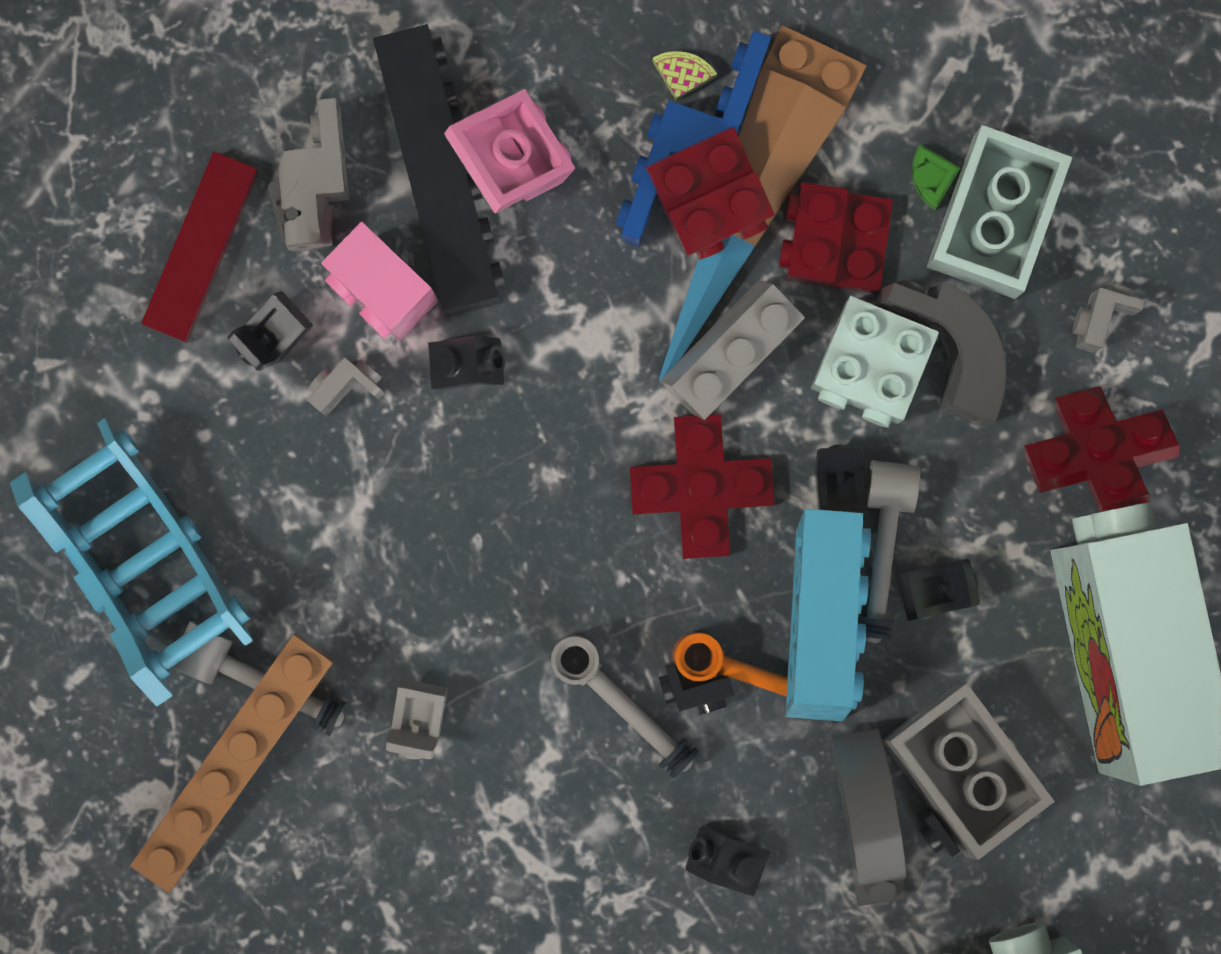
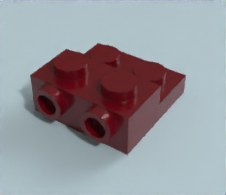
(710, 193)
(836, 238)

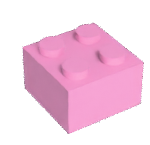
(386, 287)

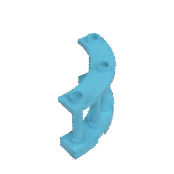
(102, 587)

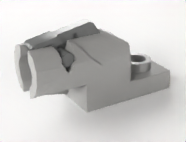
(310, 181)

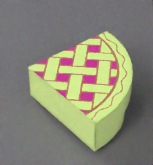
(683, 72)

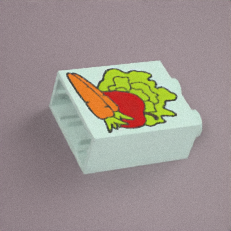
(1141, 646)

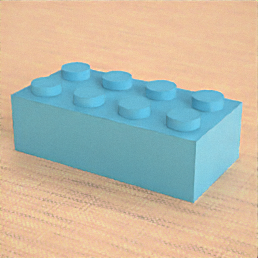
(825, 615)

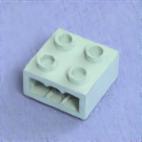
(873, 362)

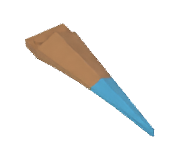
(789, 117)

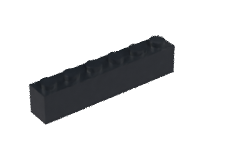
(437, 176)

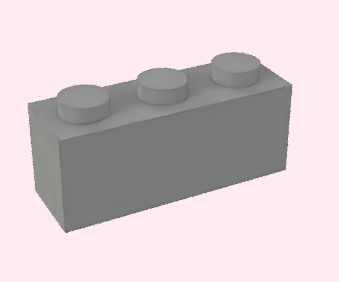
(732, 349)

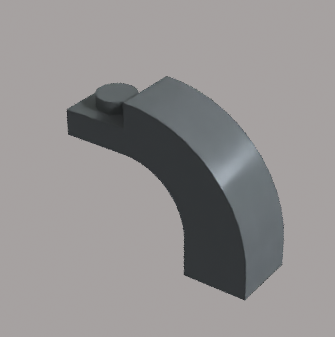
(970, 341)
(870, 817)

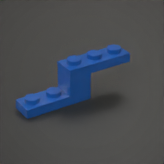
(684, 126)

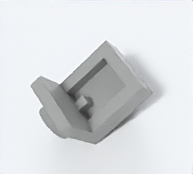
(1093, 321)
(334, 385)
(417, 719)

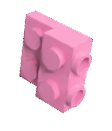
(510, 151)

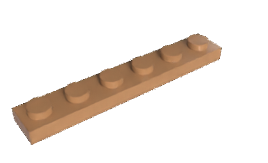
(232, 762)

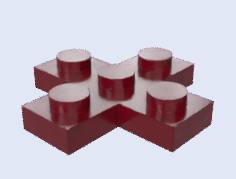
(1101, 450)
(701, 486)

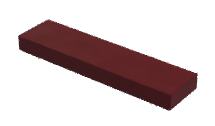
(200, 247)

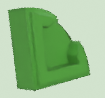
(932, 175)

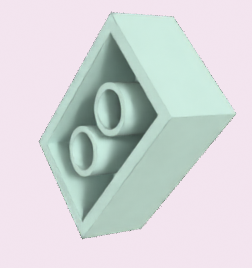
(999, 212)

